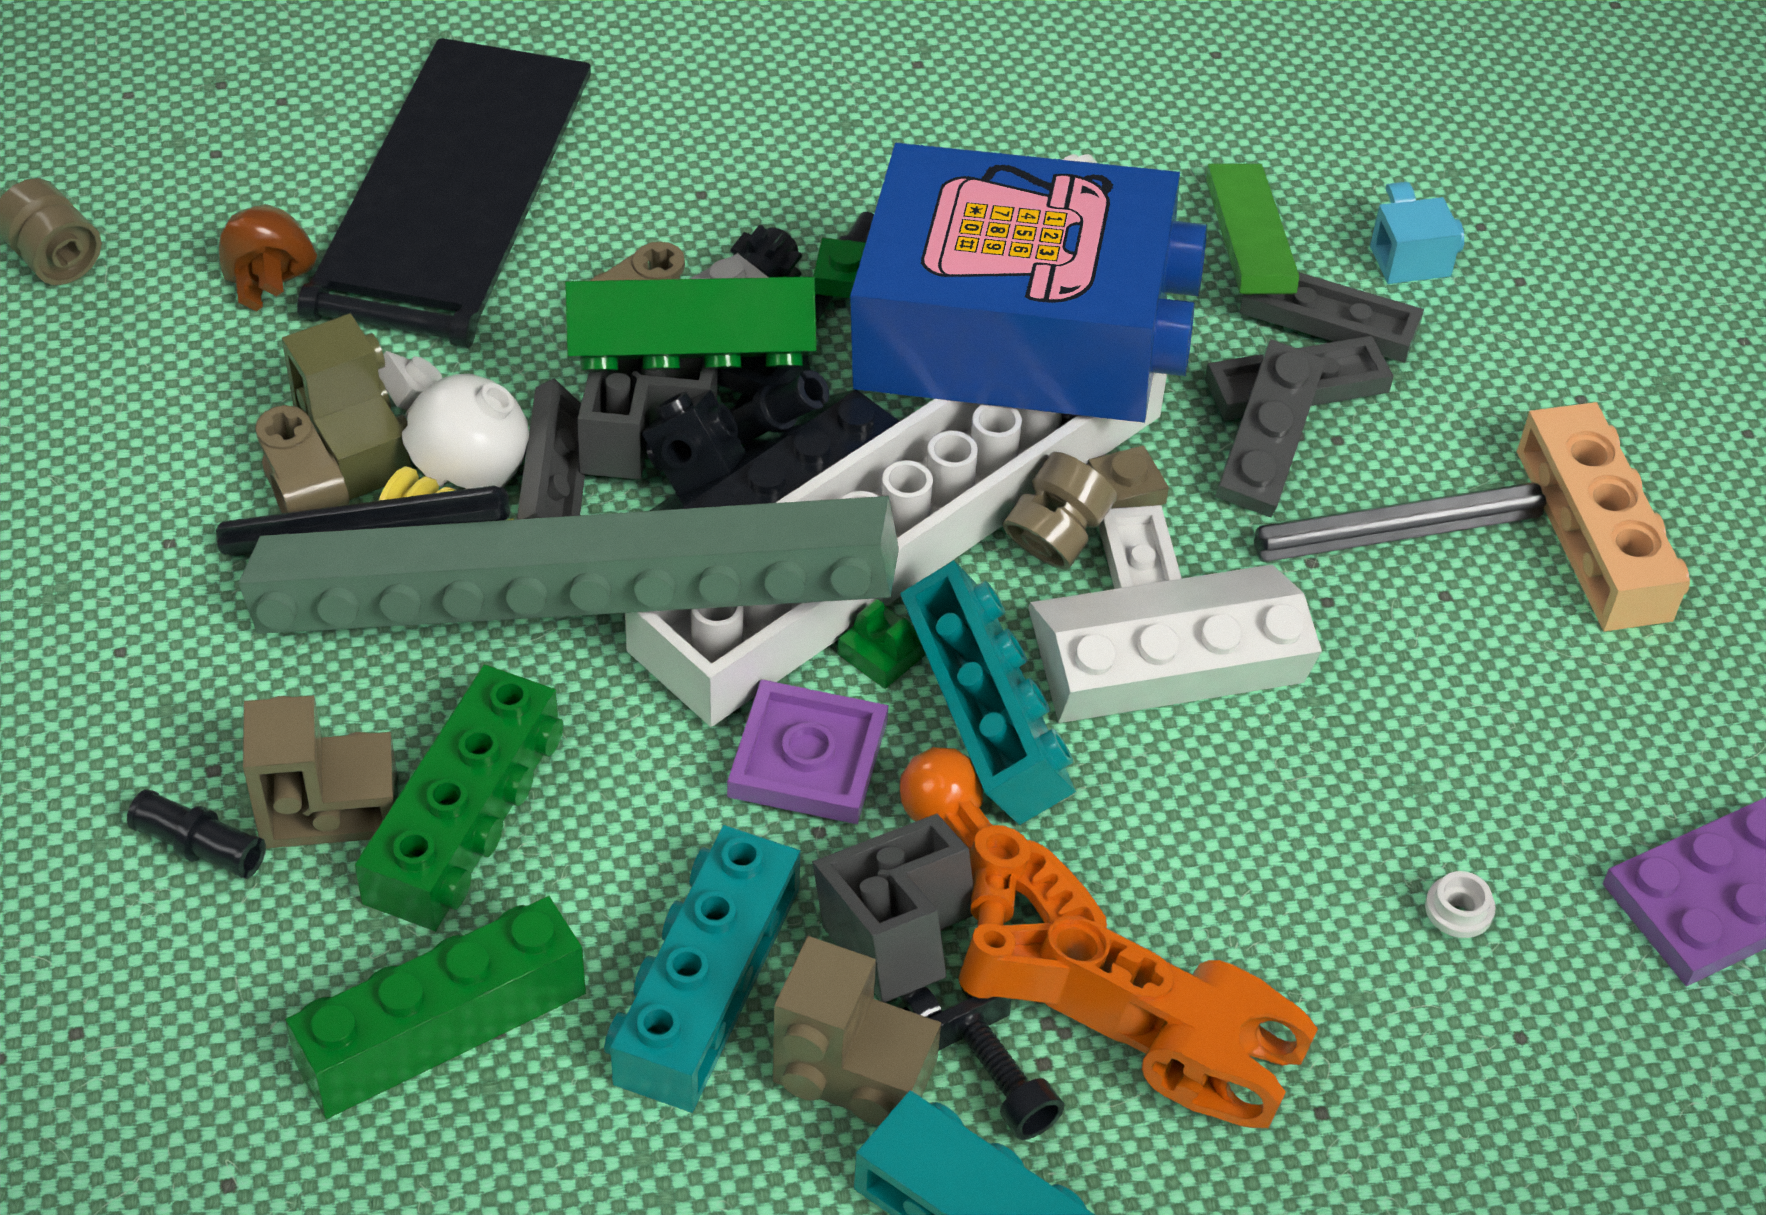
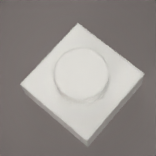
(407, 378)

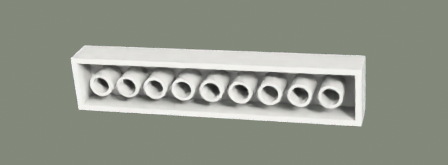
(949, 485)

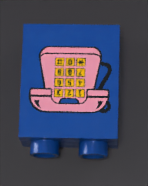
(1024, 283)

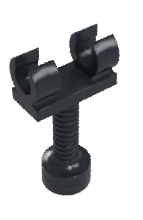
(970, 1020)

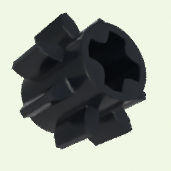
(769, 251)

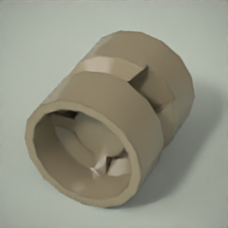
(48, 231)
(1064, 503)

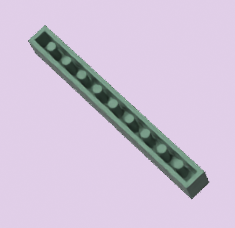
(573, 565)

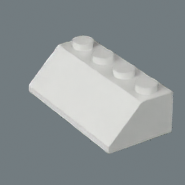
(1174, 642)

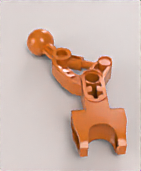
(1187, 1024)

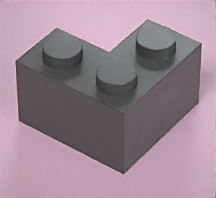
(621, 407)
(895, 899)

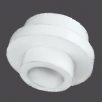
(1460, 890)

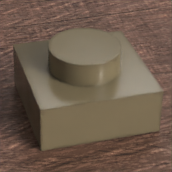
(1132, 477)

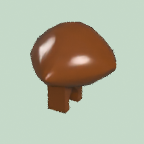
(262, 251)

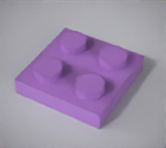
(808, 751)

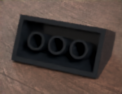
(788, 459)

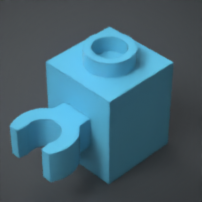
(1415, 236)

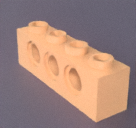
(1603, 517)

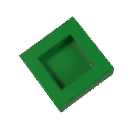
(881, 644)

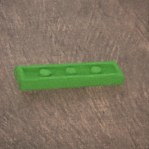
(1252, 229)

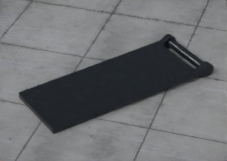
(448, 190)

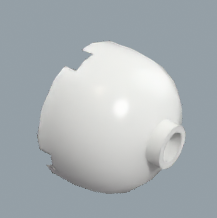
(466, 432)

